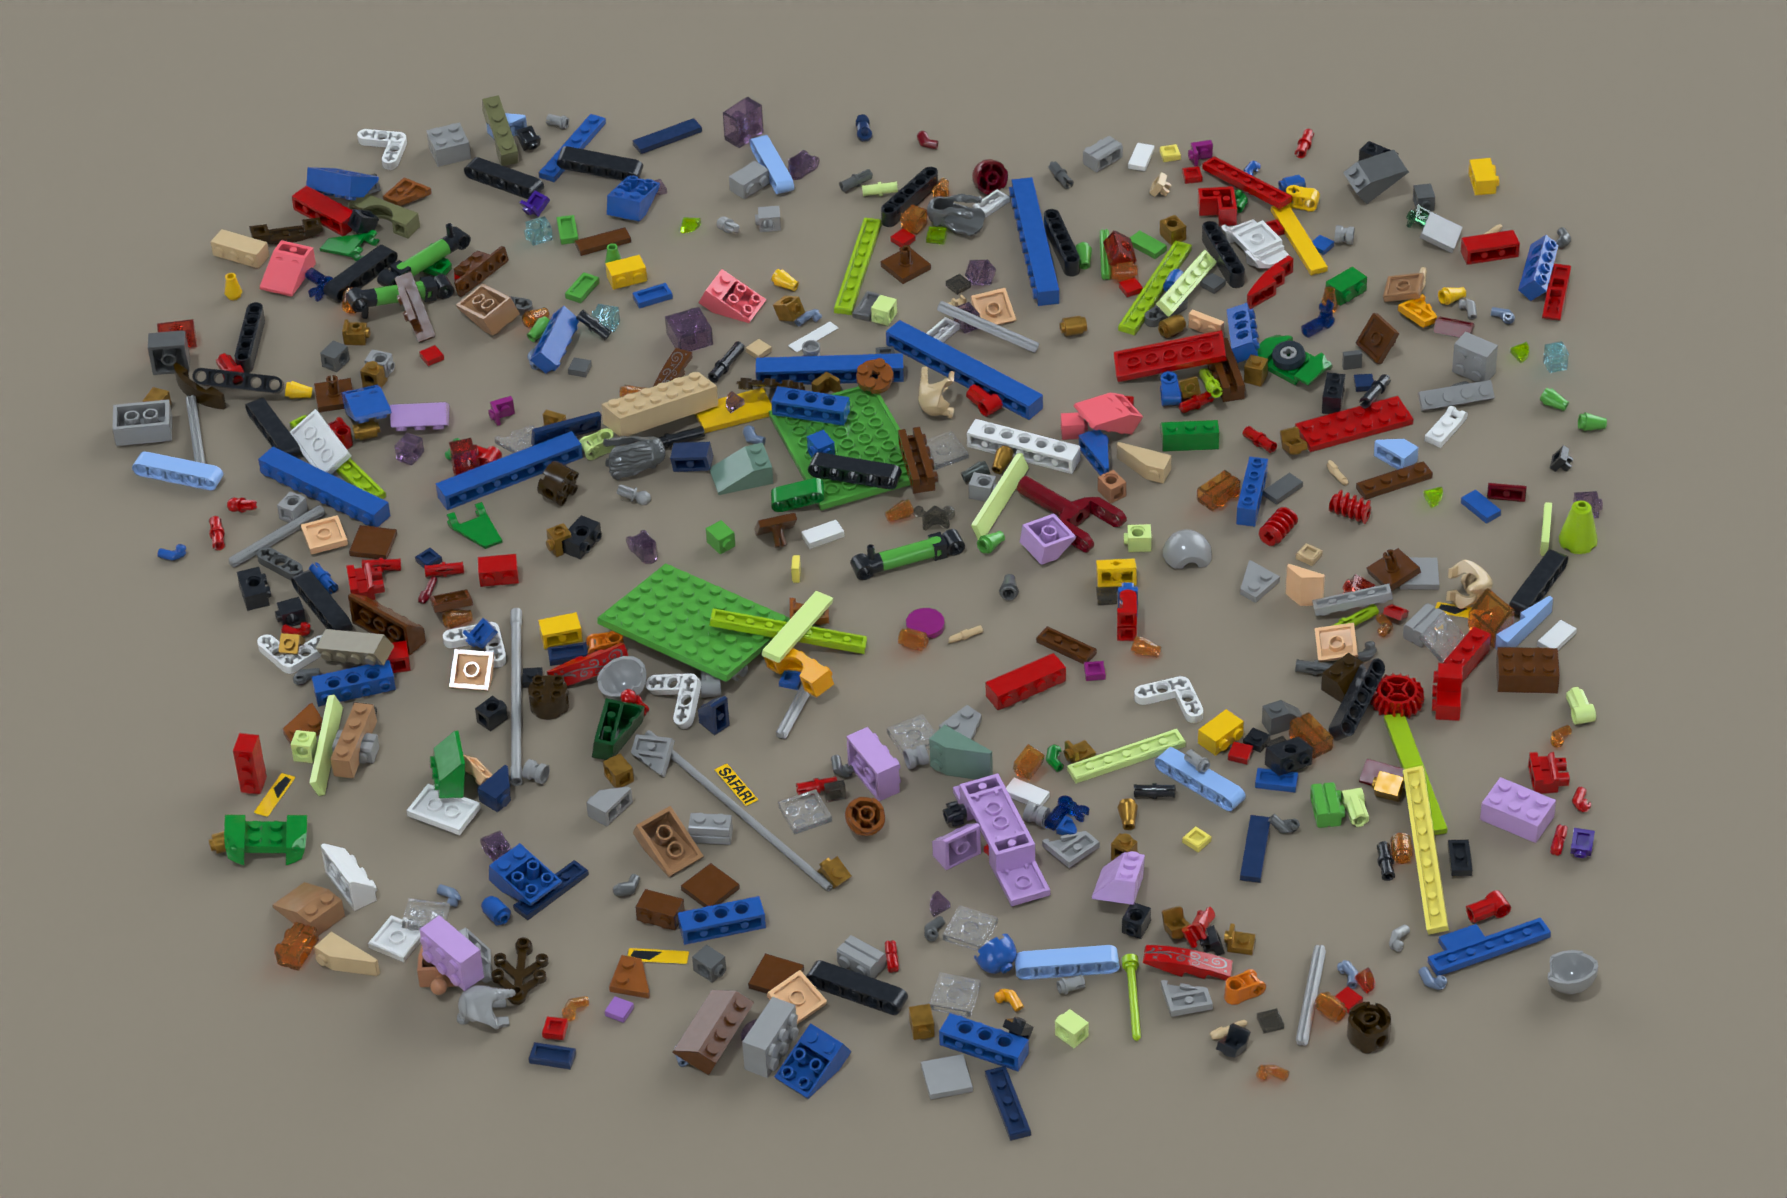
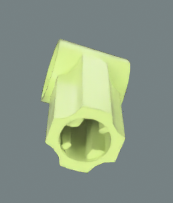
(1581, 710)
(1355, 805)

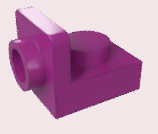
(1200, 150)
(501, 408)

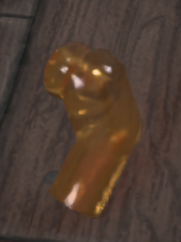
(1274, 1070)

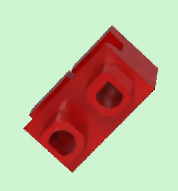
(363, 580)
(1545, 774)

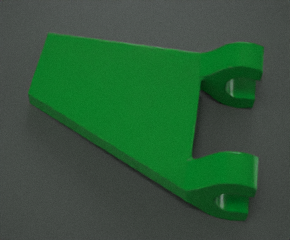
(349, 244)
(477, 530)

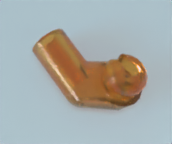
(1386, 625)
(1557, 736)
(572, 1004)

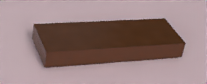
(600, 241)
(1066, 645)

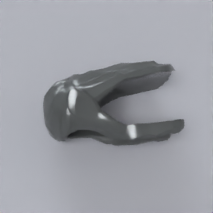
(954, 216)
(634, 457)

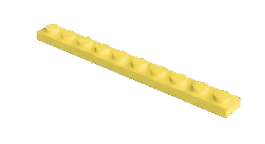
(1425, 850)

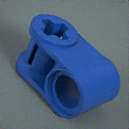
(1170, 389)

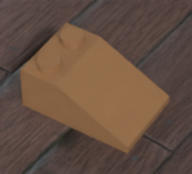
(488, 309)
(667, 841)
(311, 907)

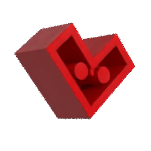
(1218, 202)
(1447, 691)

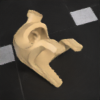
(931, 397)
(1474, 582)

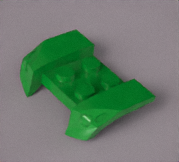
(1307, 373)
(265, 837)

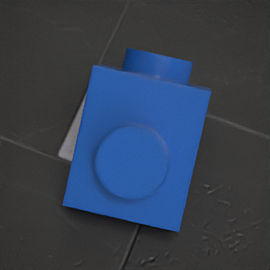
(480, 634)

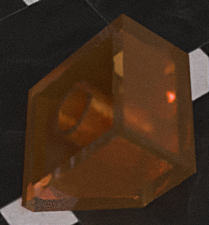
(1491, 615)

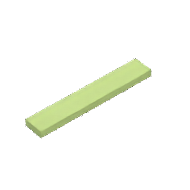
(1186, 283)
(1000, 496)
(797, 626)
(324, 750)
(1125, 756)

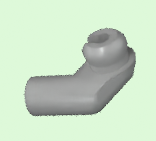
(1470, 306)
(1396, 935)

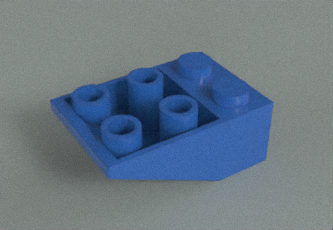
(632, 198)
(366, 403)
(522, 875)
(812, 1061)

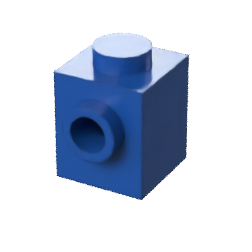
(820, 443)

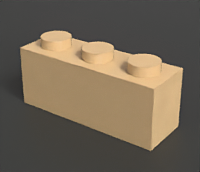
(240, 248)

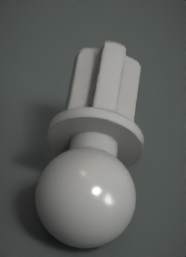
(727, 225)
(641, 497)

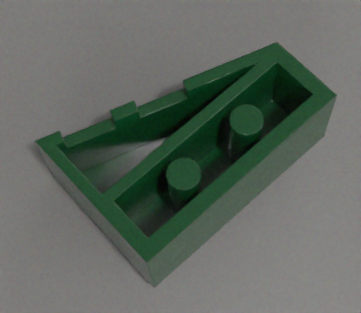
(616, 727)

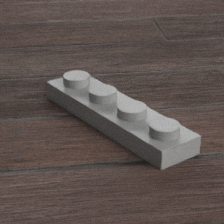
(1456, 395)
(1352, 599)

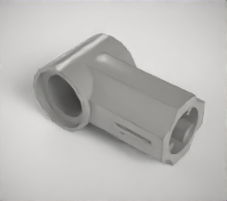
(710, 685)

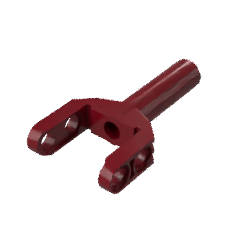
(1072, 512)

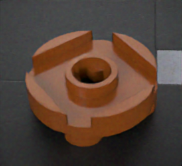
(871, 367)

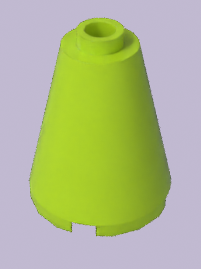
(1579, 529)

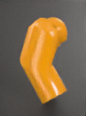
(1009, 996)

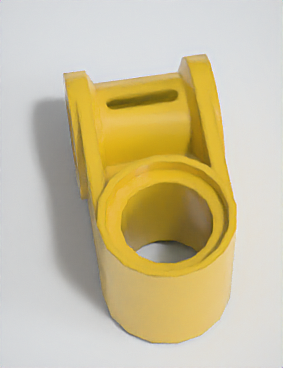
(1303, 198)

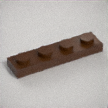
(1394, 480)

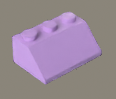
(419, 416)
(1120, 879)

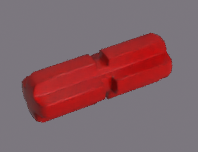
(1558, 840)
(891, 956)

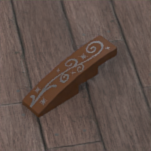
(674, 366)

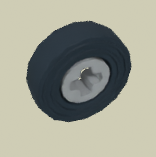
(1296, 357)

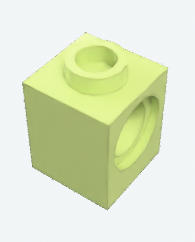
(884, 310)
(1138, 538)
(304, 746)
(1071, 1028)

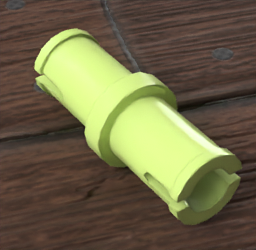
(880, 188)

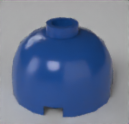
(997, 955)

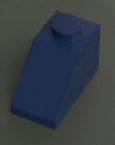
(715, 715)
(496, 790)

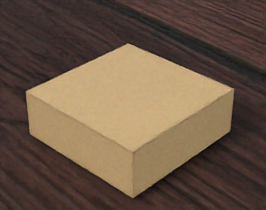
(758, 349)
(1309, 554)

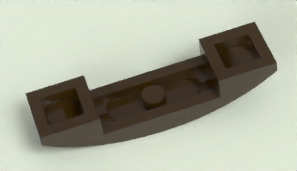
(292, 234)
(208, 397)

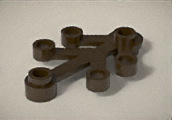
(748, 384)
(523, 949)

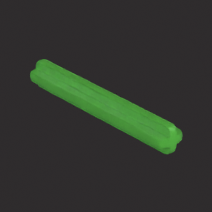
(1105, 267)

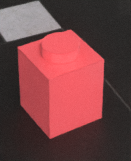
(1072, 425)

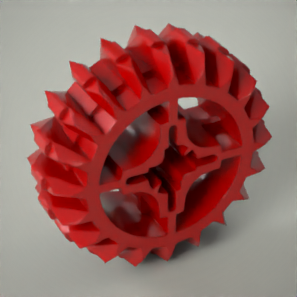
(1401, 694)

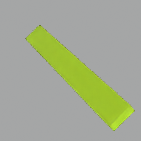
(857, 266)
(1154, 288)
(352, 472)
(771, 627)
(1409, 758)

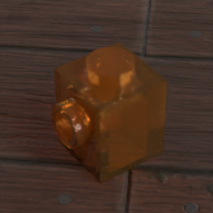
(914, 219)
(1028, 762)

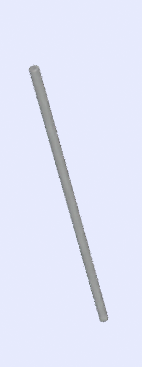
(749, 819)

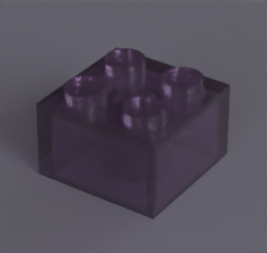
(743, 122)
(689, 330)

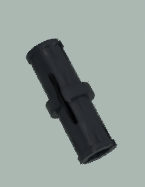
(593, 324)
(1154, 790)
(1385, 861)

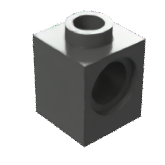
(1424, 196)
(334, 356)
(709, 963)

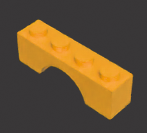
(814, 676)

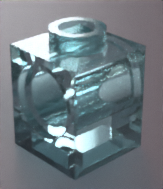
(538, 231)
(608, 316)
(1555, 357)

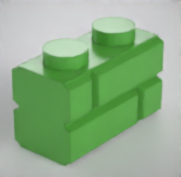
(1326, 805)

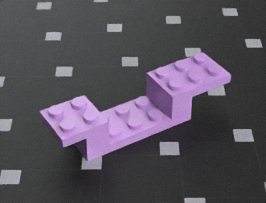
(1007, 837)

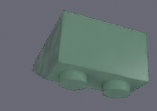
(743, 470)
(959, 755)

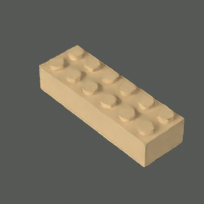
(659, 404)

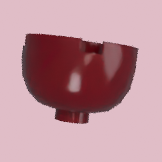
(989, 176)

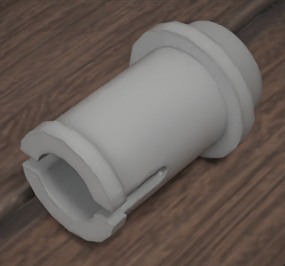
(561, 121)
(1201, 763)
(1070, 984)

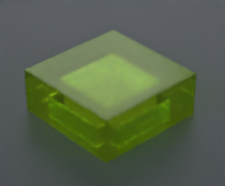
(936, 235)

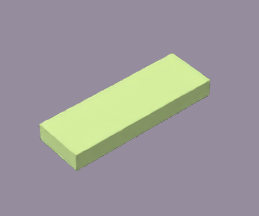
(1546, 528)

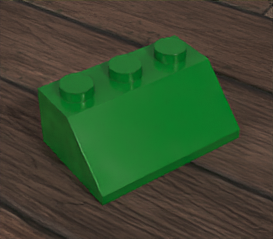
(1189, 435)
(448, 767)

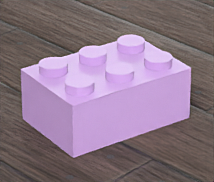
(873, 764)
(1517, 810)
(451, 953)

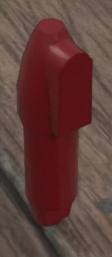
(426, 594)

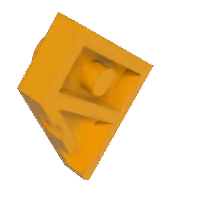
(1418, 311)

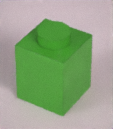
(720, 537)

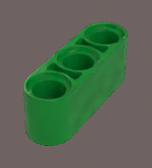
(797, 495)

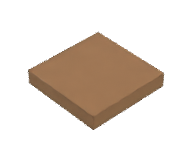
(1403, 287)

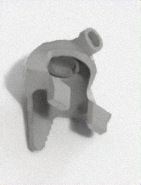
(477, 1005)

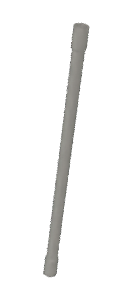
(516, 769)

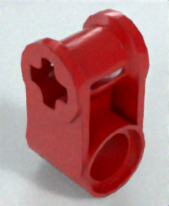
(342, 431)

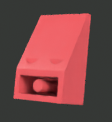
(287, 268)
(731, 298)
(1110, 413)

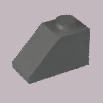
(1278, 715)

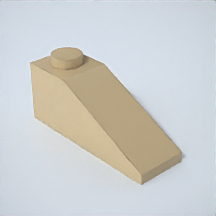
(1146, 462)
(345, 957)

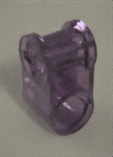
(802, 164)
(643, 547)
(495, 845)

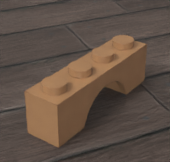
(346, 753)

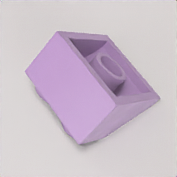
(1046, 538)
(957, 846)

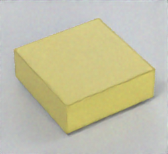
(1170, 153)
(796, 568)
(1196, 839)

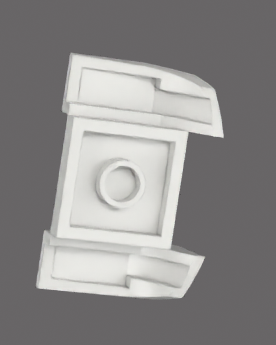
(1258, 241)

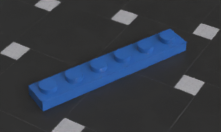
(578, 139)
(1489, 947)

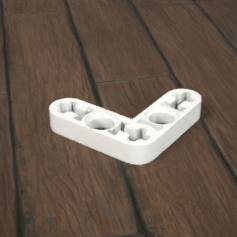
(393, 141)
(460, 642)
(288, 662)
(683, 692)
(1177, 692)

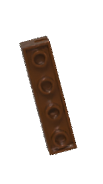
(1228, 376)
(917, 460)

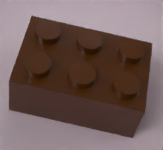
(1527, 670)

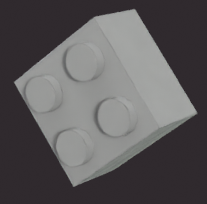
(448, 144)
(1474, 358)

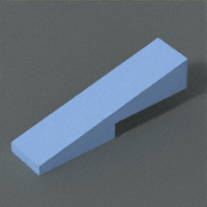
(1528, 622)

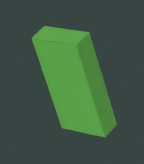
(567, 229)
(1148, 245)
(582, 287)

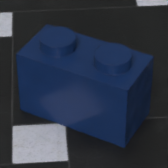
(691, 456)

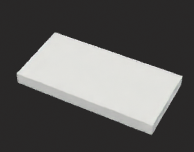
(320, 443)

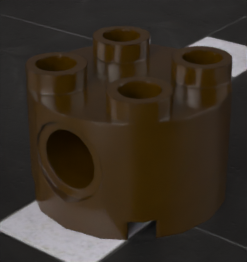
(558, 482)
(548, 696)
(1369, 1026)

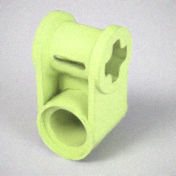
(595, 443)

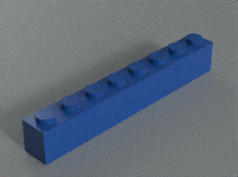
(808, 368)
(508, 470)
(324, 487)

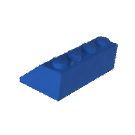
(340, 182)

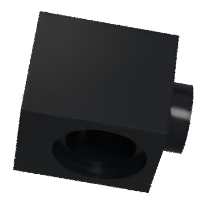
(362, 221)
(290, 612)
(491, 713)
(1136, 920)

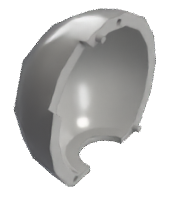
(1187, 547)
(622, 674)
(1572, 971)

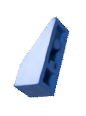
(1095, 449)

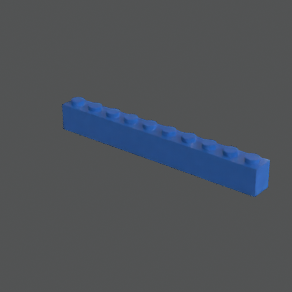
(1034, 241)
(966, 369)

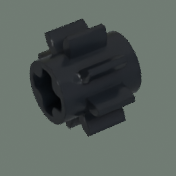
(954, 813)

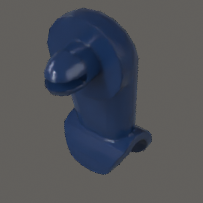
(863, 130)

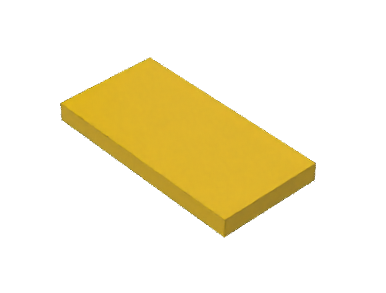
(756, 407)

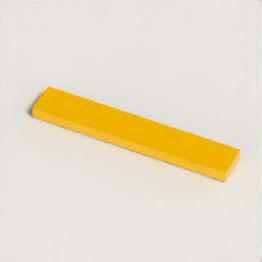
(1300, 240)

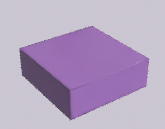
(619, 1009)

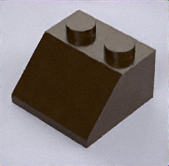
(1339, 676)

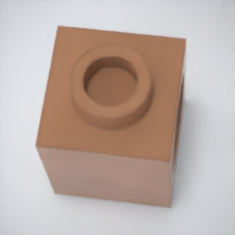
(1111, 486)

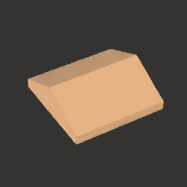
(994, 306)
(1304, 585)
(1335, 642)
(472, 670)

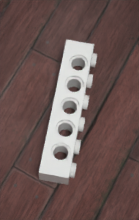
(1035, 448)

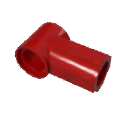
(226, 362)
(986, 403)
(488, 455)
(1492, 905)

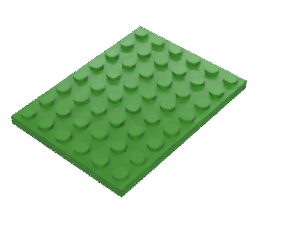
(867, 435)
(674, 615)

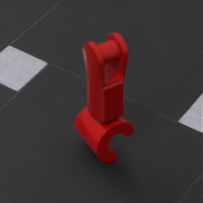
(1198, 927)

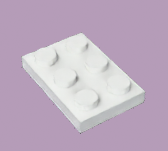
(444, 813)

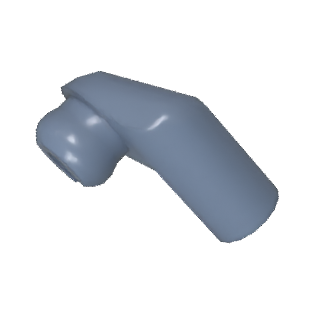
(808, 315)
(751, 437)
(451, 893)
(1429, 981)

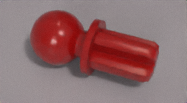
(241, 504)
(630, 696)

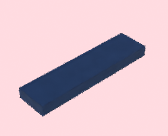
(667, 136)
(578, 425)
(1255, 849)
(570, 876)
(1007, 1103)

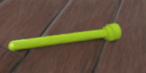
(1130, 963)

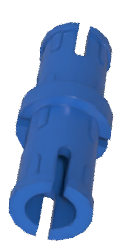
(323, 577)

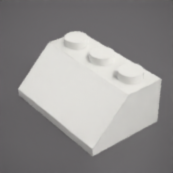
(348, 877)

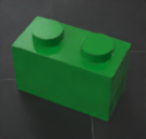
(1348, 285)

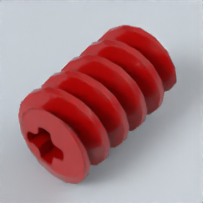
(1350, 507)
(1278, 526)

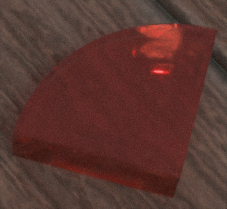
(1366, 980)

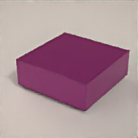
(1094, 671)

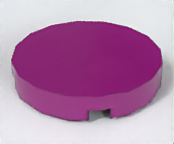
(927, 621)

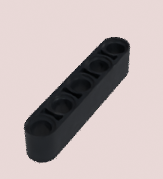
(598, 163)
(503, 178)
(912, 193)
(1061, 242)
(1223, 253)
(360, 272)
(250, 336)
(248, 378)
(272, 427)
(854, 470)
(1539, 581)
(321, 602)
(1357, 699)
(857, 987)

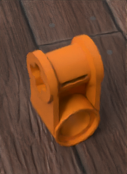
(603, 641)
(1242, 987)

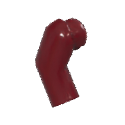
(924, 140)

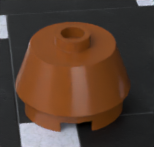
(865, 816)

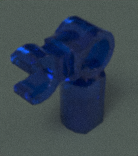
(318, 279)
(1324, 319)
(1064, 807)

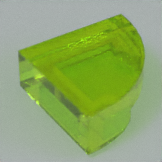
(690, 224)
(1520, 352)
(1433, 496)

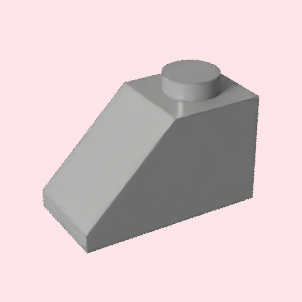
(608, 804)

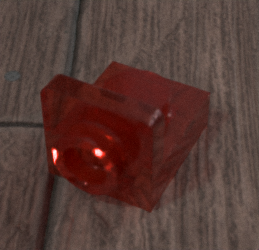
(1356, 583)

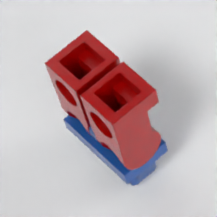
(1127, 612)

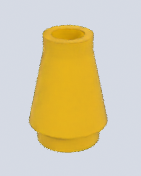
(783, 279)
(232, 288)
(1451, 294)
(297, 390)

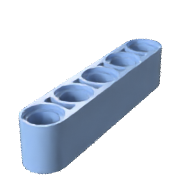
(769, 158)
(177, 470)
(1207, 784)
(1066, 962)

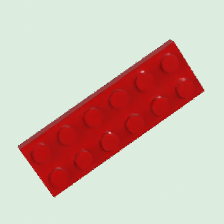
(1170, 356)
(1354, 423)

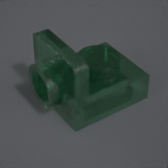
(1417, 215)

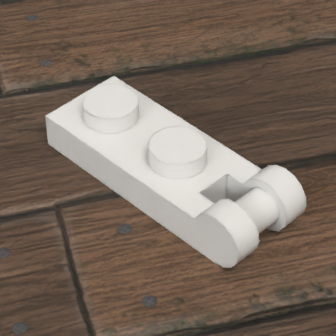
(1446, 426)

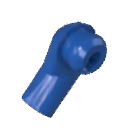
(1252, 166)
(172, 555)

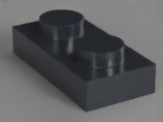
(1460, 857)

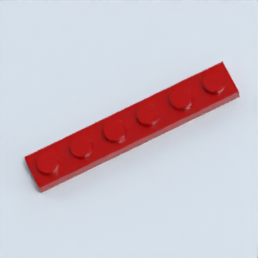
(1247, 182)

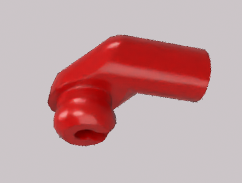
(304, 629)
(1579, 801)

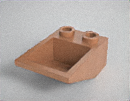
(431, 977)

